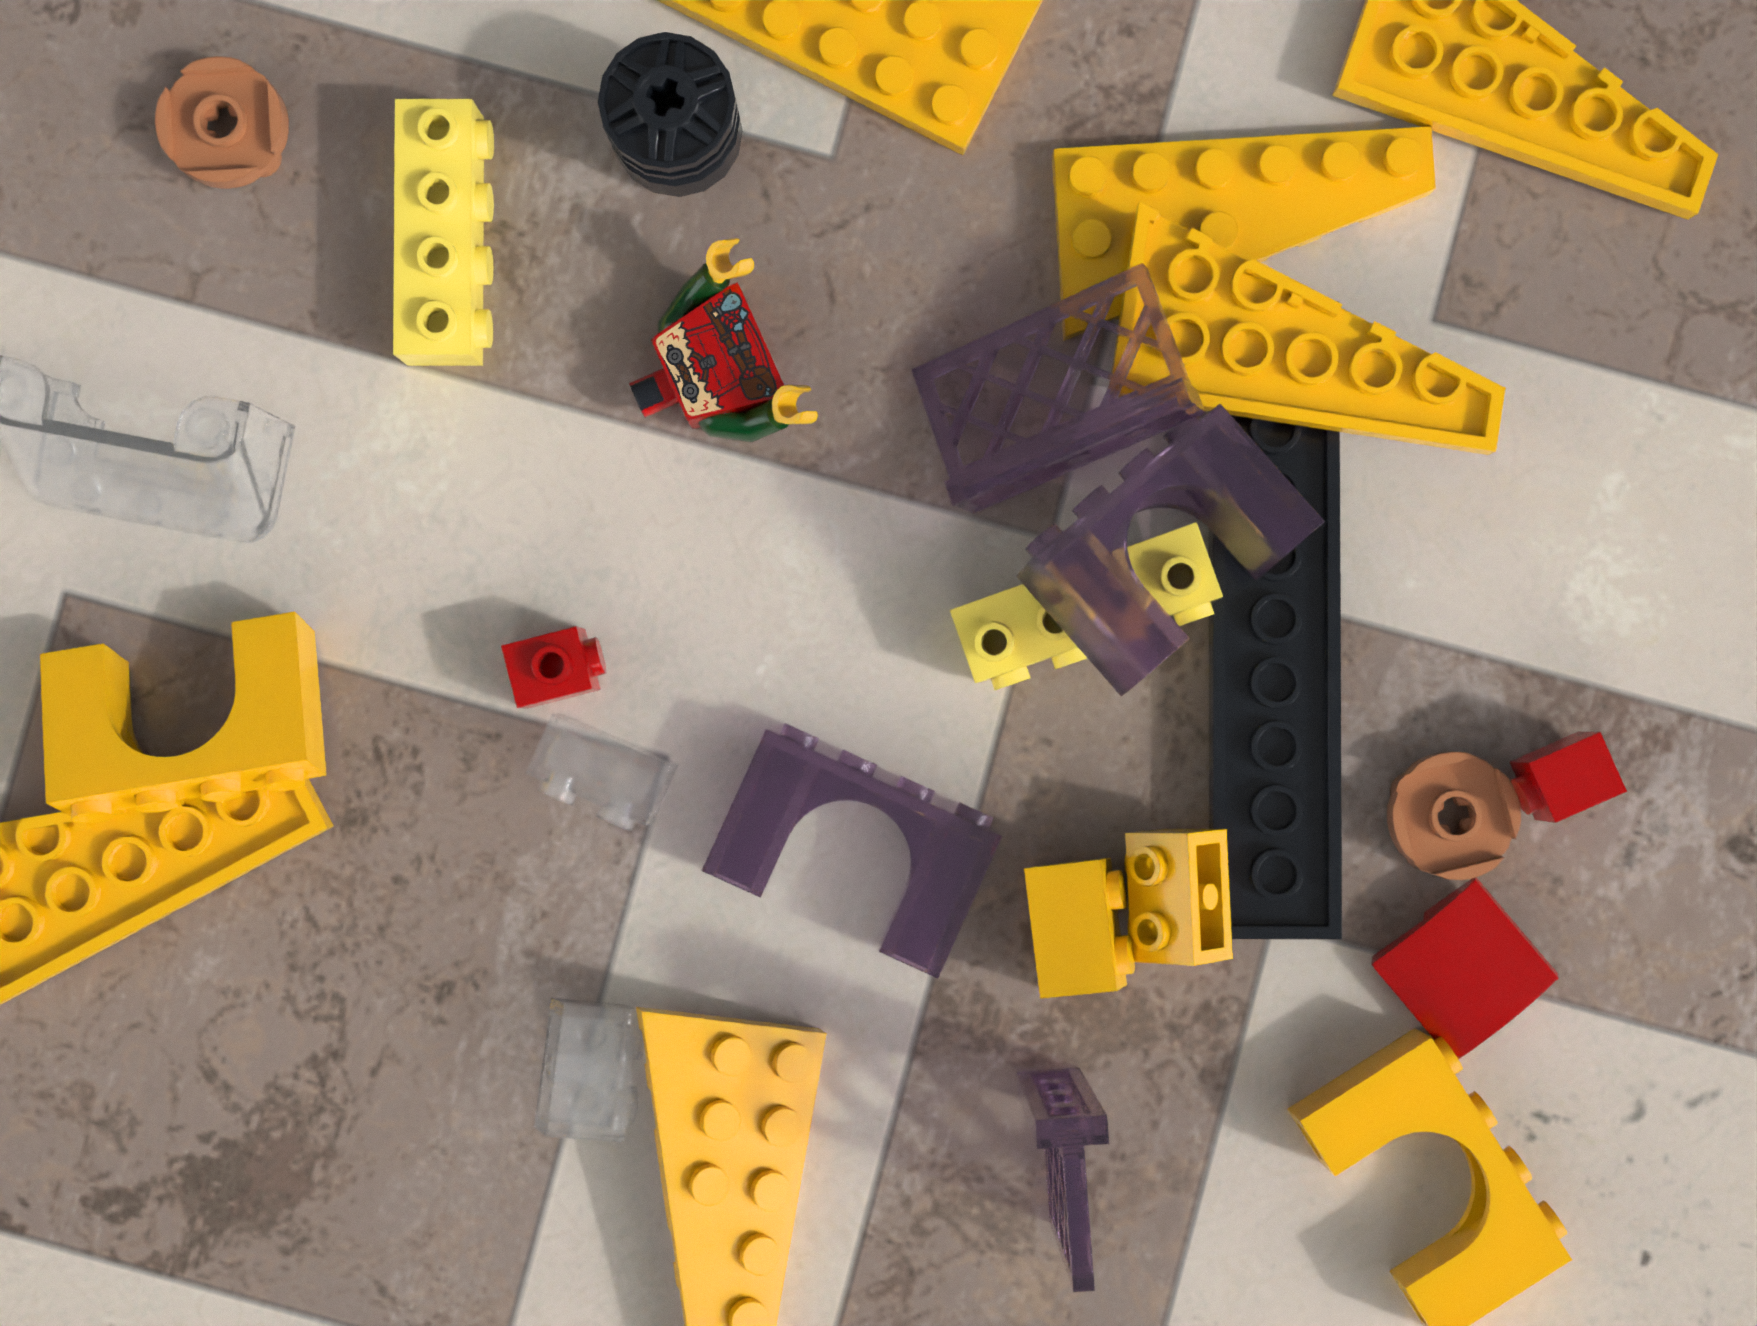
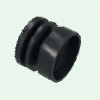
(687, 146)

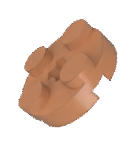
(195, 98)
(1482, 837)

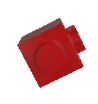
(553, 667)
(1566, 777)

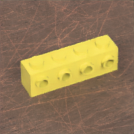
(441, 232)
(1015, 631)

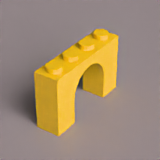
(266, 741)
(1503, 1236)

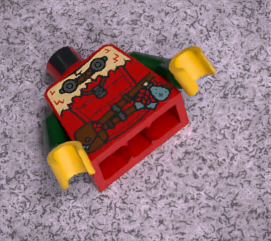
(718, 359)

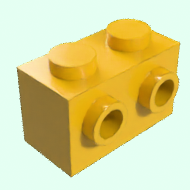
(1178, 896)
(1078, 927)

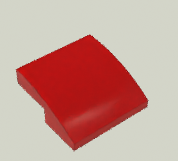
(1465, 968)

